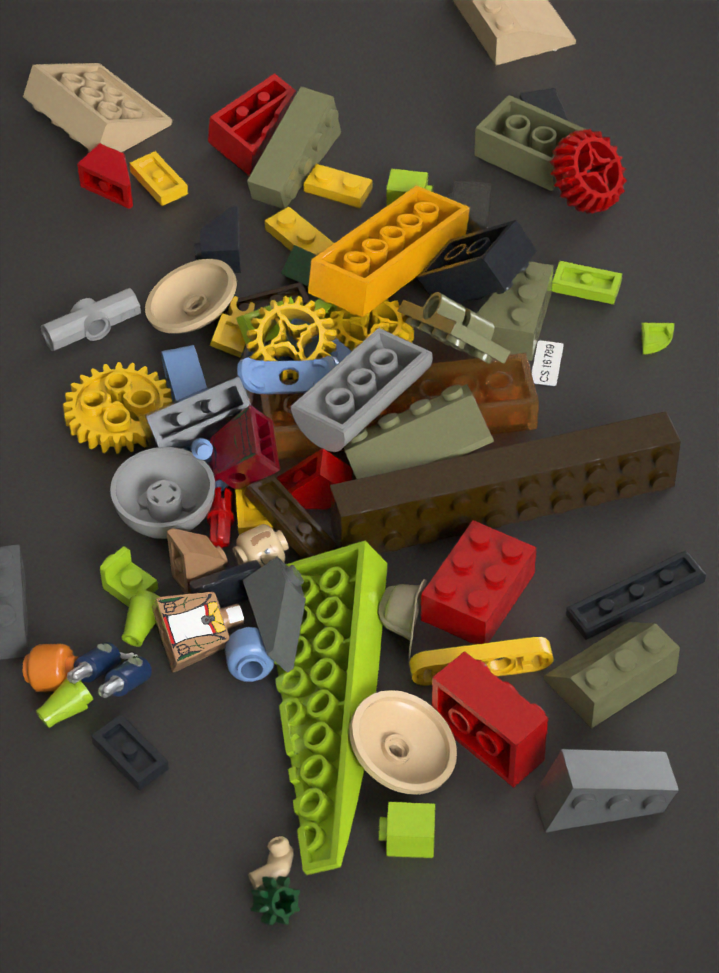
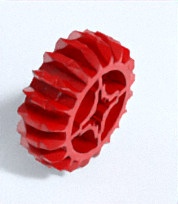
(583, 152)

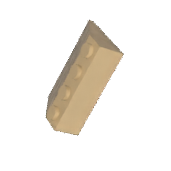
(515, 27)
(93, 105)

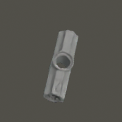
(90, 319)

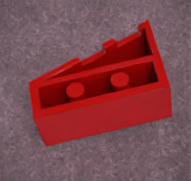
(250, 121)

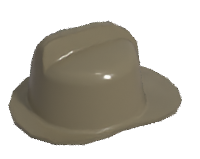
(401, 609)

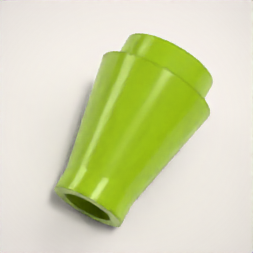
(139, 618)
(64, 702)

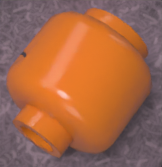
(48, 666)

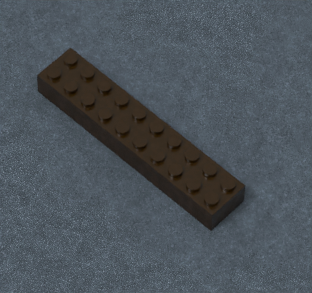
(507, 484)

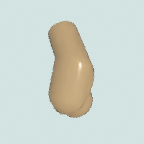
(278, 861)

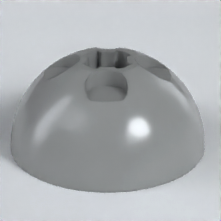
(163, 491)

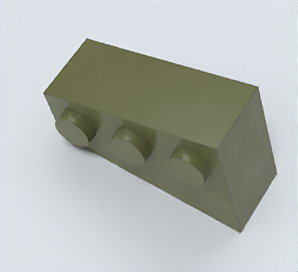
(521, 310)

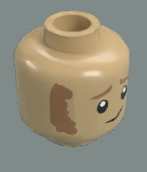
(261, 545)

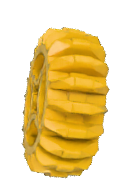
(354, 329)
(302, 333)

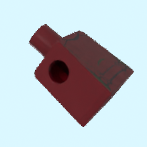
(244, 449)

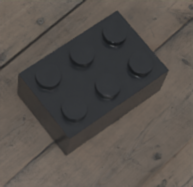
(479, 263)

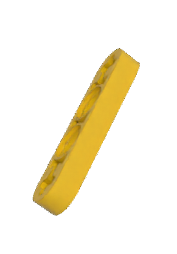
(518, 657)

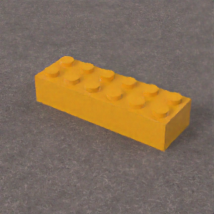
(386, 251)

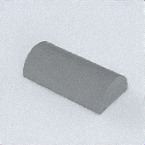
(359, 389)

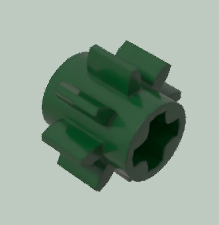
(275, 900)

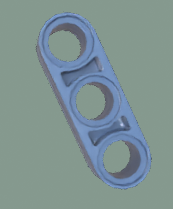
(182, 371)

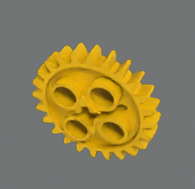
(109, 404)

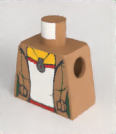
(194, 626)

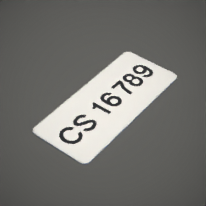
(547, 363)

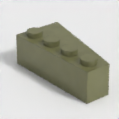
(295, 148)

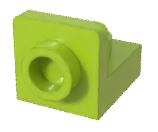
(123, 577)

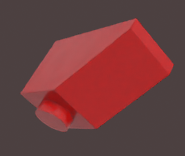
(106, 174)
(311, 479)

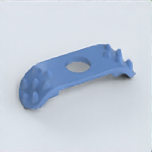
(263, 376)

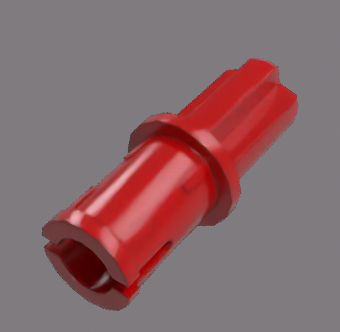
(221, 518)

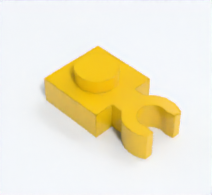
(228, 334)

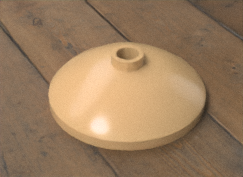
(191, 296)
(403, 742)

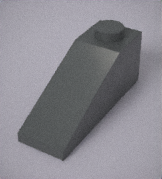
(278, 609)

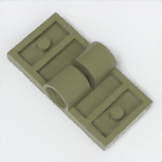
(455, 327)

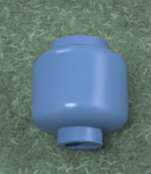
(247, 655)

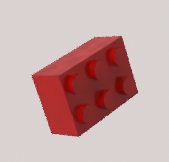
(478, 584)
(490, 718)

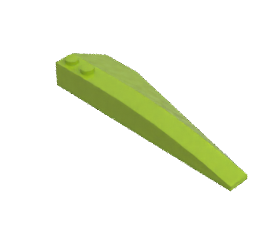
(329, 680)

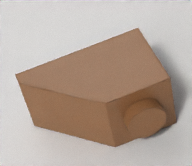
(193, 557)

